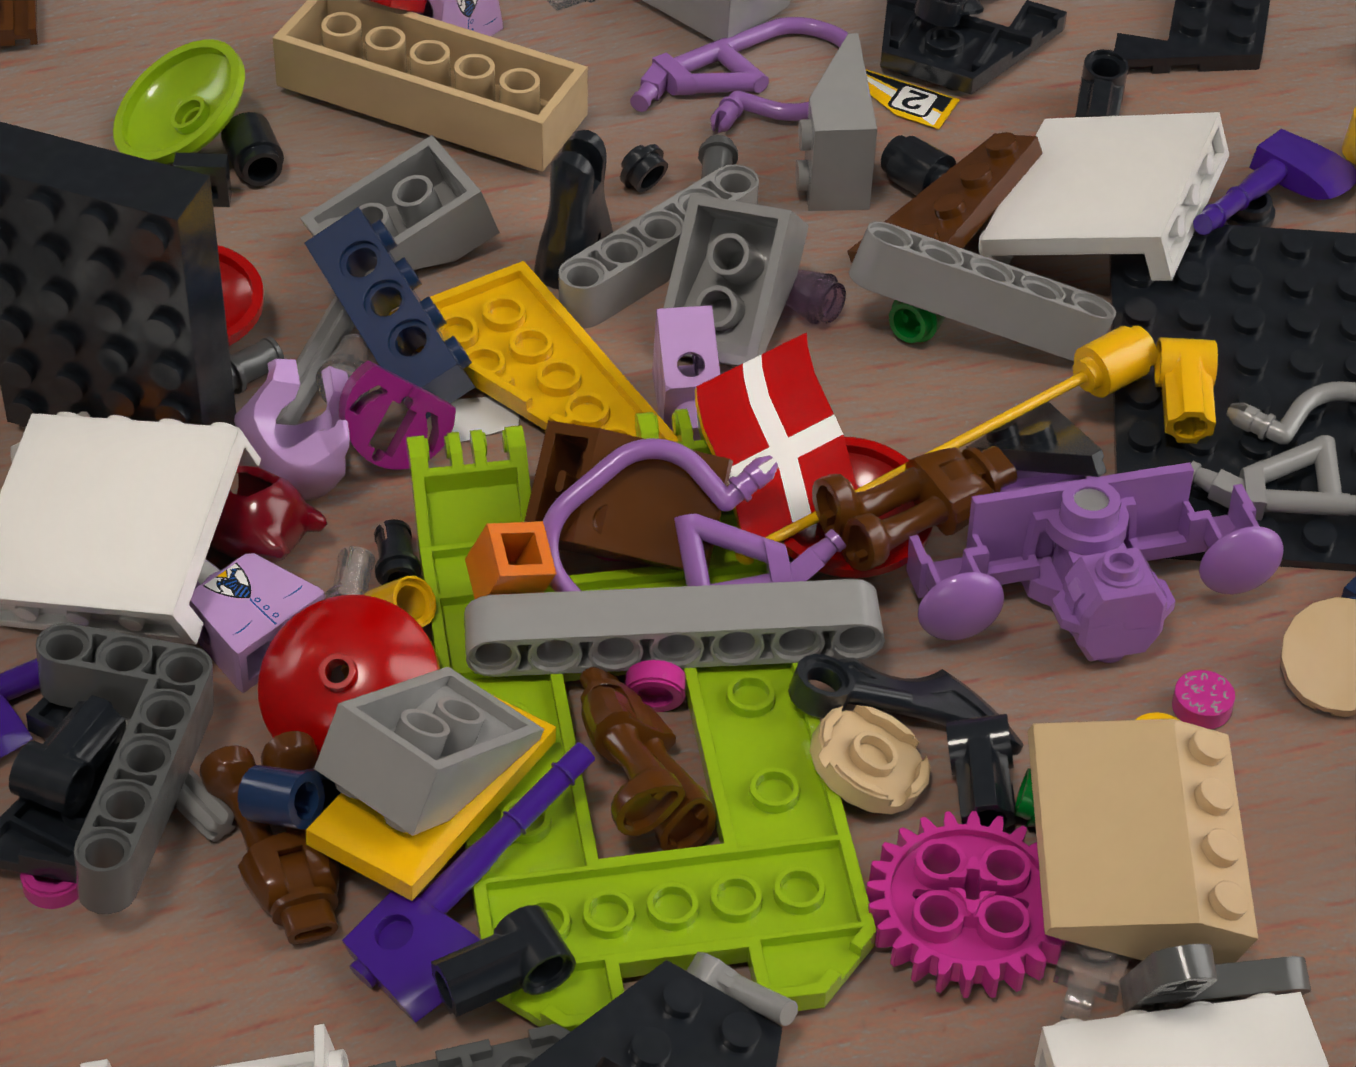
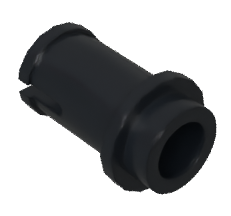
(395, 552)

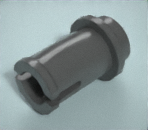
(716, 153)
(252, 362)

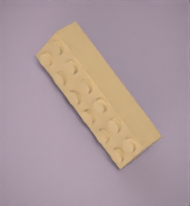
(433, 78)

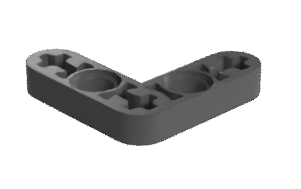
(1189, 975)

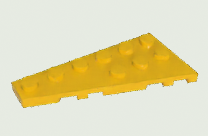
(537, 355)

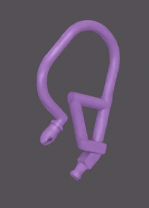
(675, 77)
(694, 528)

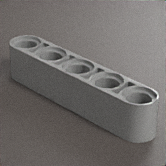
(641, 252)
(978, 290)

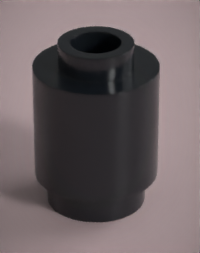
(253, 148)
(914, 163)

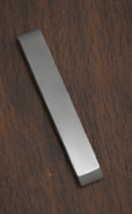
(671, 625)

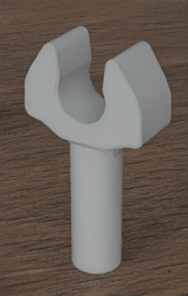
(747, 992)

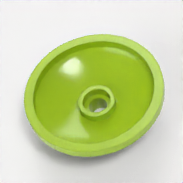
(180, 102)

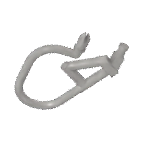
(1321, 451)

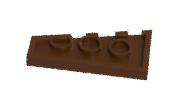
(969, 191)

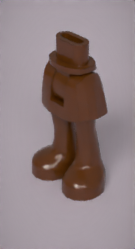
(937, 484)
(639, 741)
(279, 869)

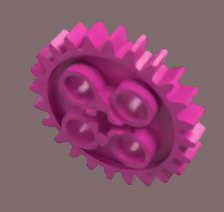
(973, 887)

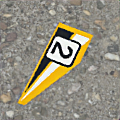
(911, 100)

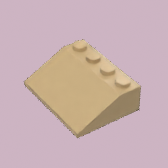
(1140, 837)

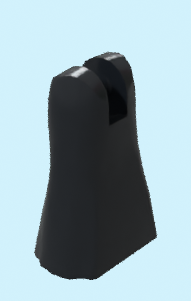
(576, 205)

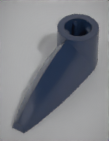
(284, 796)

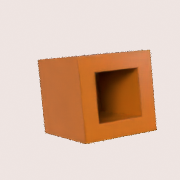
(510, 559)

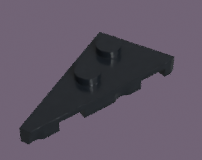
(1046, 443)

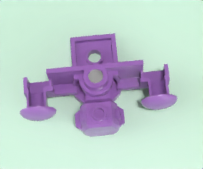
(1087, 553)

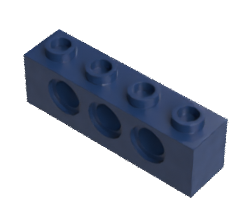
(344, 256)

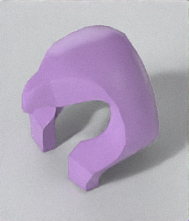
(305, 453)

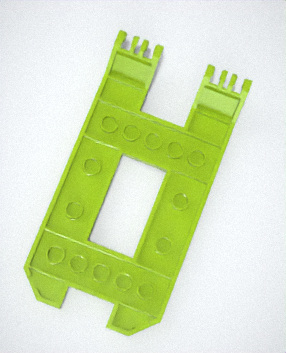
(786, 869)

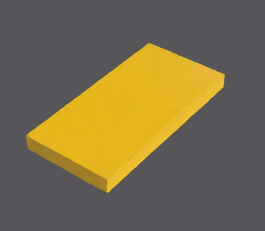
(403, 862)

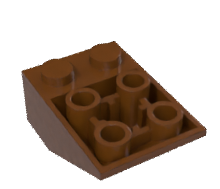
(633, 511)

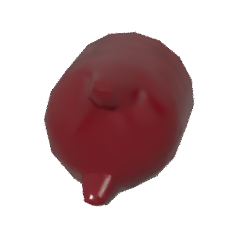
(264, 517)

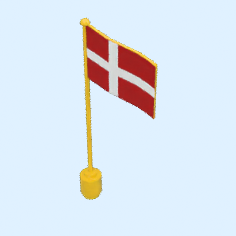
(782, 412)

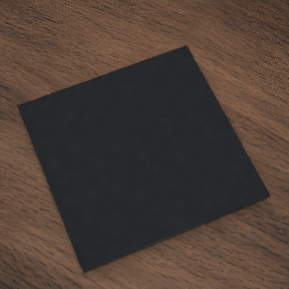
(1281, 325)

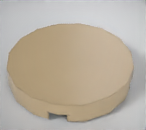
(1321, 656)
(869, 759)

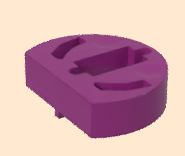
(371, 408)

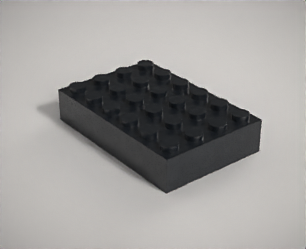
(108, 286)

